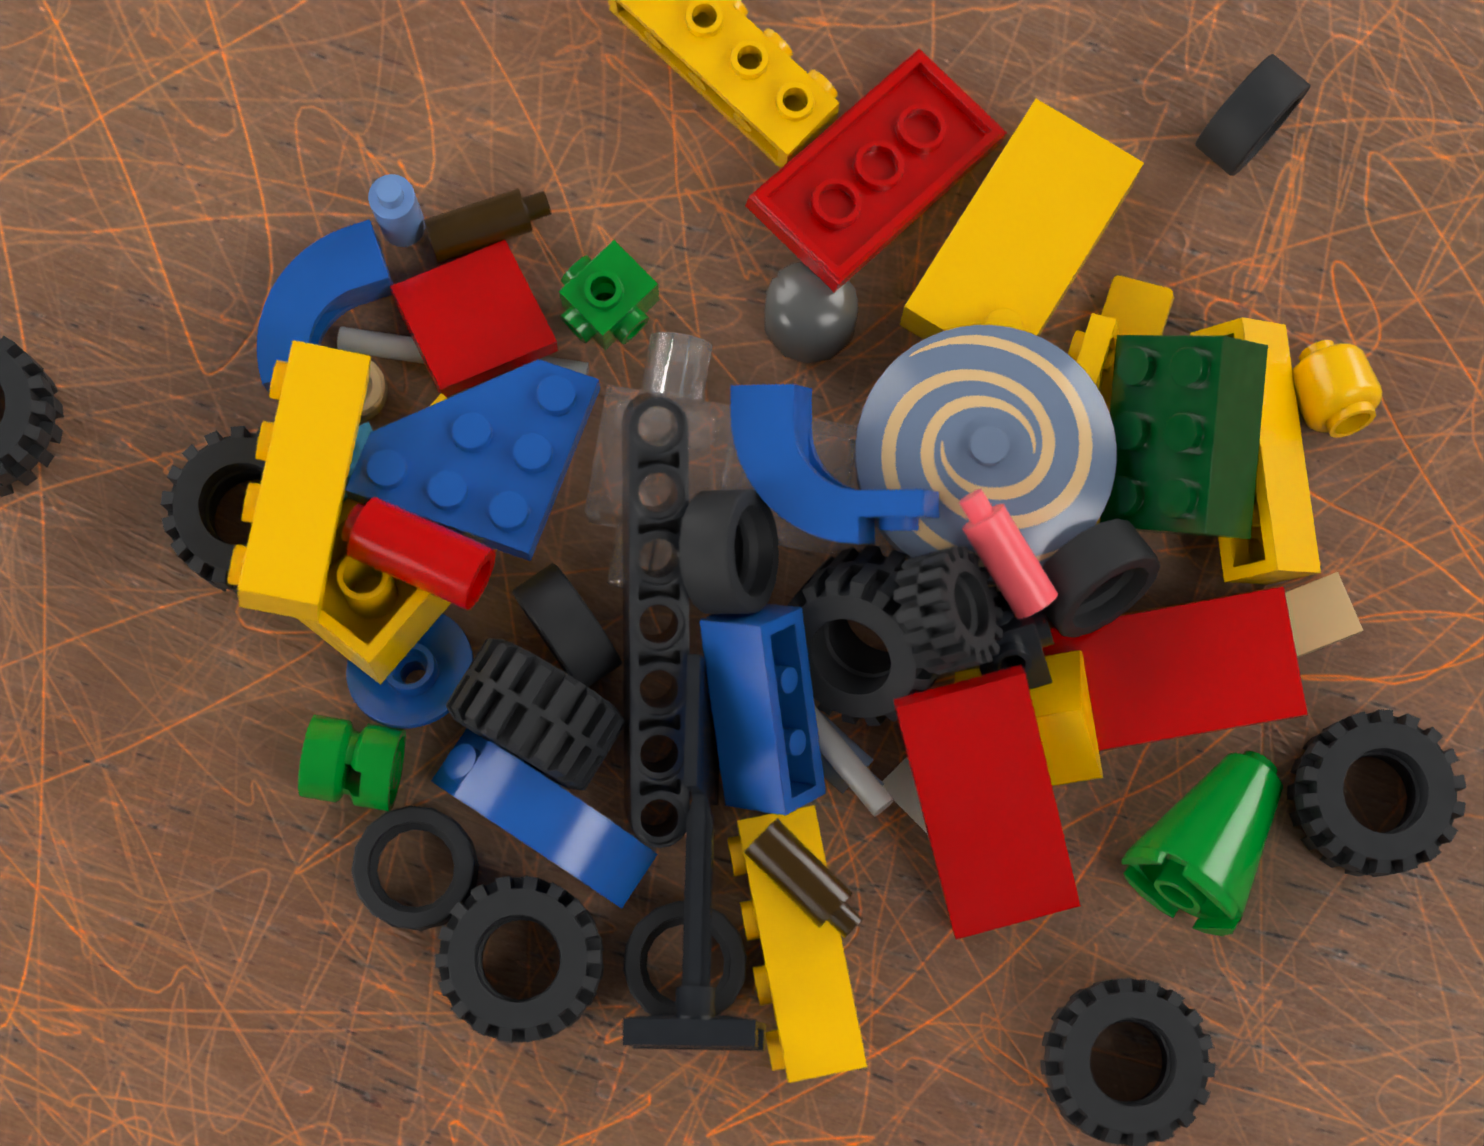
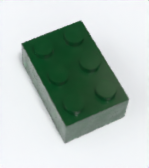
(1186, 433)

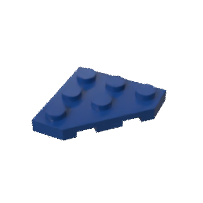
(483, 457)

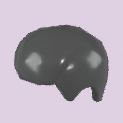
(807, 317)

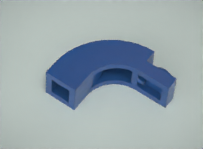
(318, 289)
(780, 460)
(545, 817)

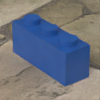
(763, 709)

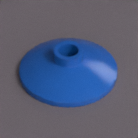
(441, 653)

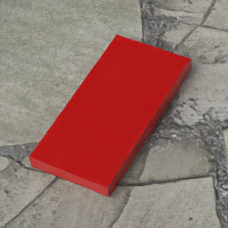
(875, 170)
(1190, 669)
(987, 801)

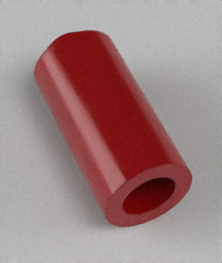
(418, 552)

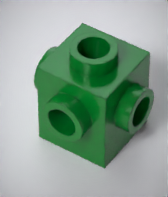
(612, 277)

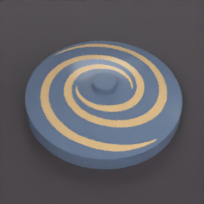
(991, 416)

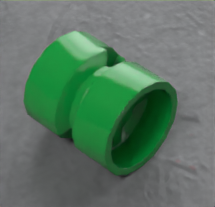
(351, 763)

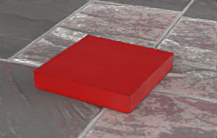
(474, 318)

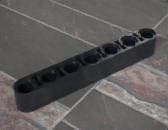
(663, 651)

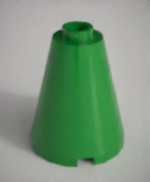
(1209, 844)

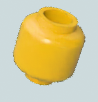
(1336, 388)

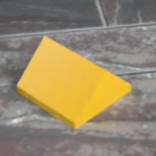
(1063, 719)

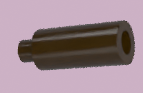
(485, 223)
(803, 878)

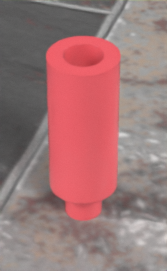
(1006, 555)

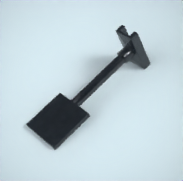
(694, 1021)

